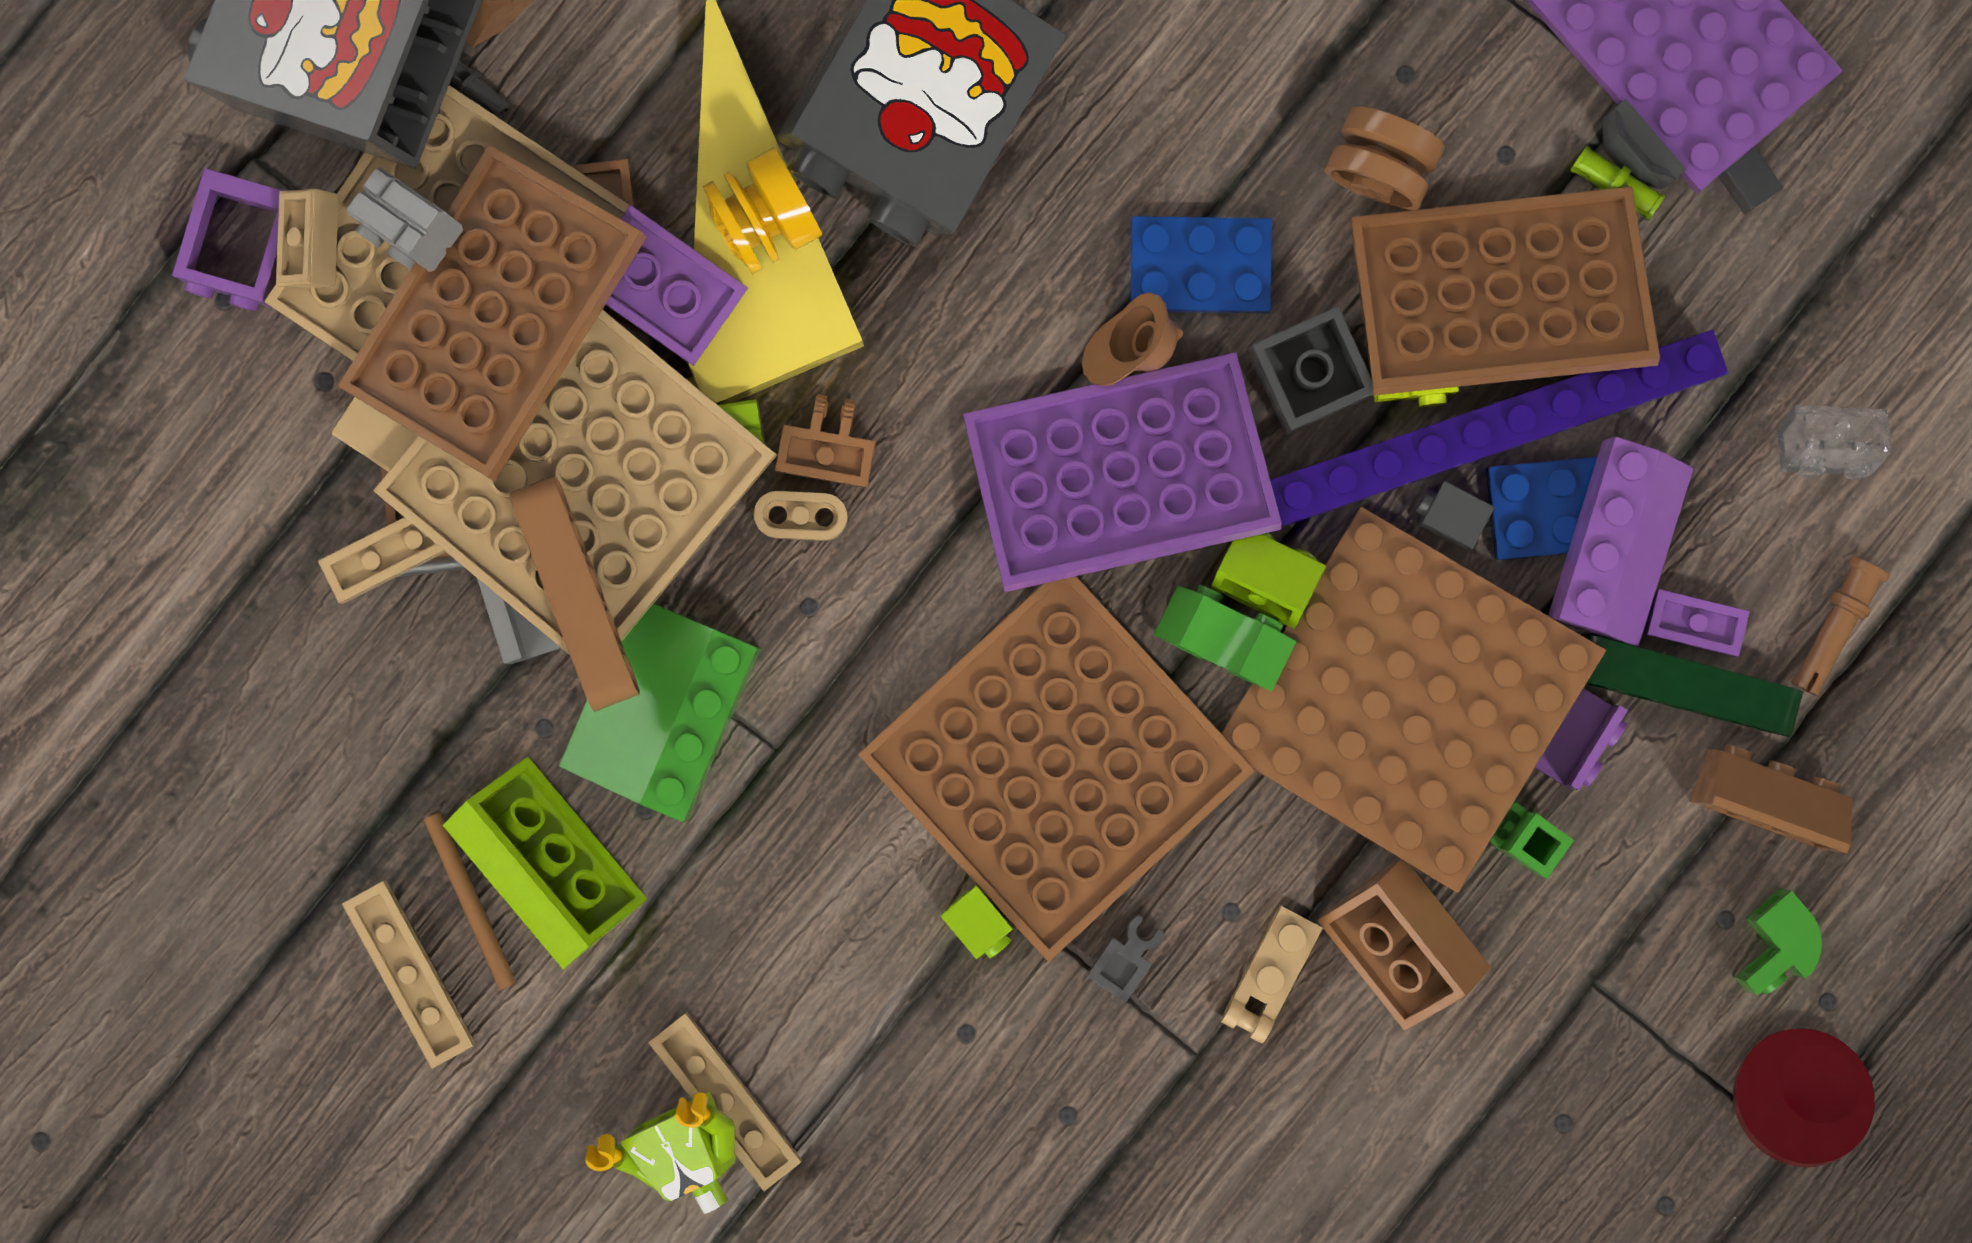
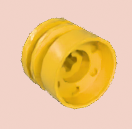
(762, 211)

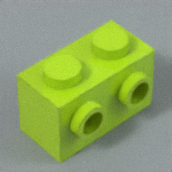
(1269, 577)

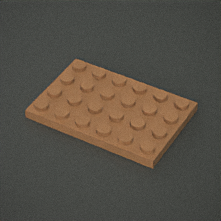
(1504, 291)
(493, 327)

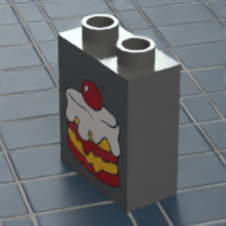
(335, 67)
(917, 106)

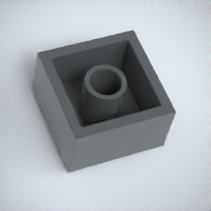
(1311, 370)

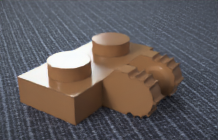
(826, 454)

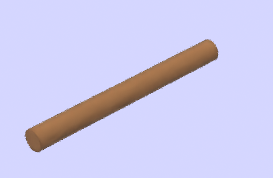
(470, 901)

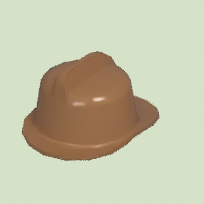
(1134, 339)

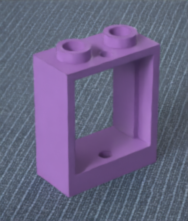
(203, 284)

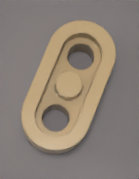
(801, 515)

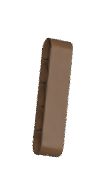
(574, 593)

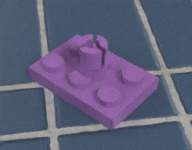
(674, 291)

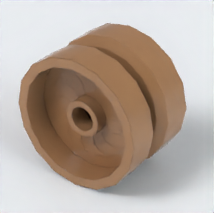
(1384, 158)

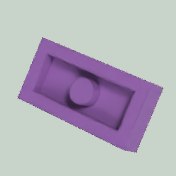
(1696, 623)

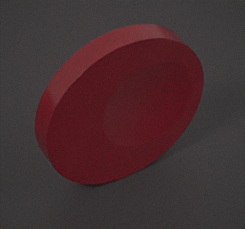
(1804, 1097)

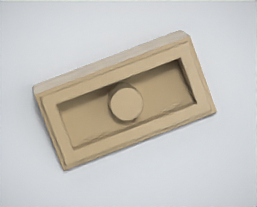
(307, 238)
(373, 434)

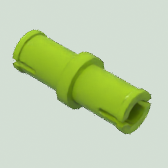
(1608, 176)

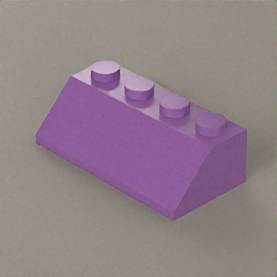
(1621, 541)

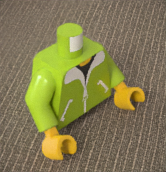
(675, 1152)

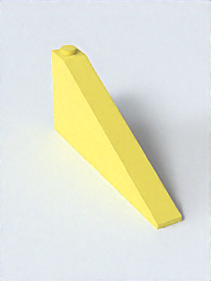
(792, 307)

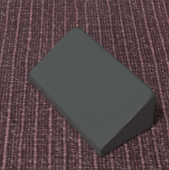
(1750, 181)

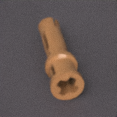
(1848, 606)

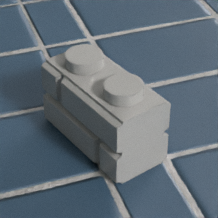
(403, 219)

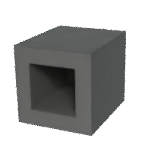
(1453, 515)

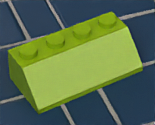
(544, 862)

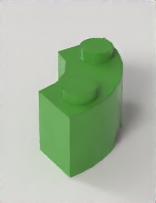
(1225, 637)

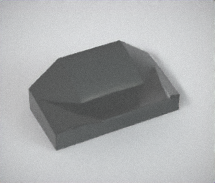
(1634, 144)

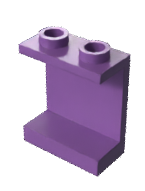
(1581, 740)

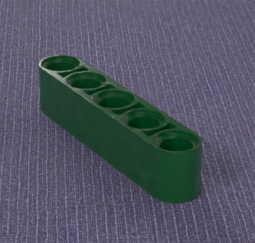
(1696, 687)

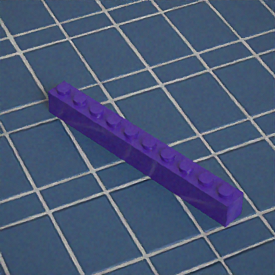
(1494, 429)

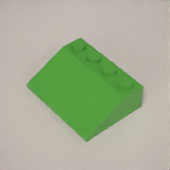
(669, 735)

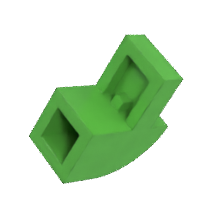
(1531, 840)
(1792, 942)

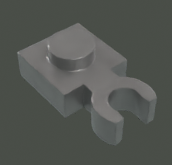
(1121, 965)

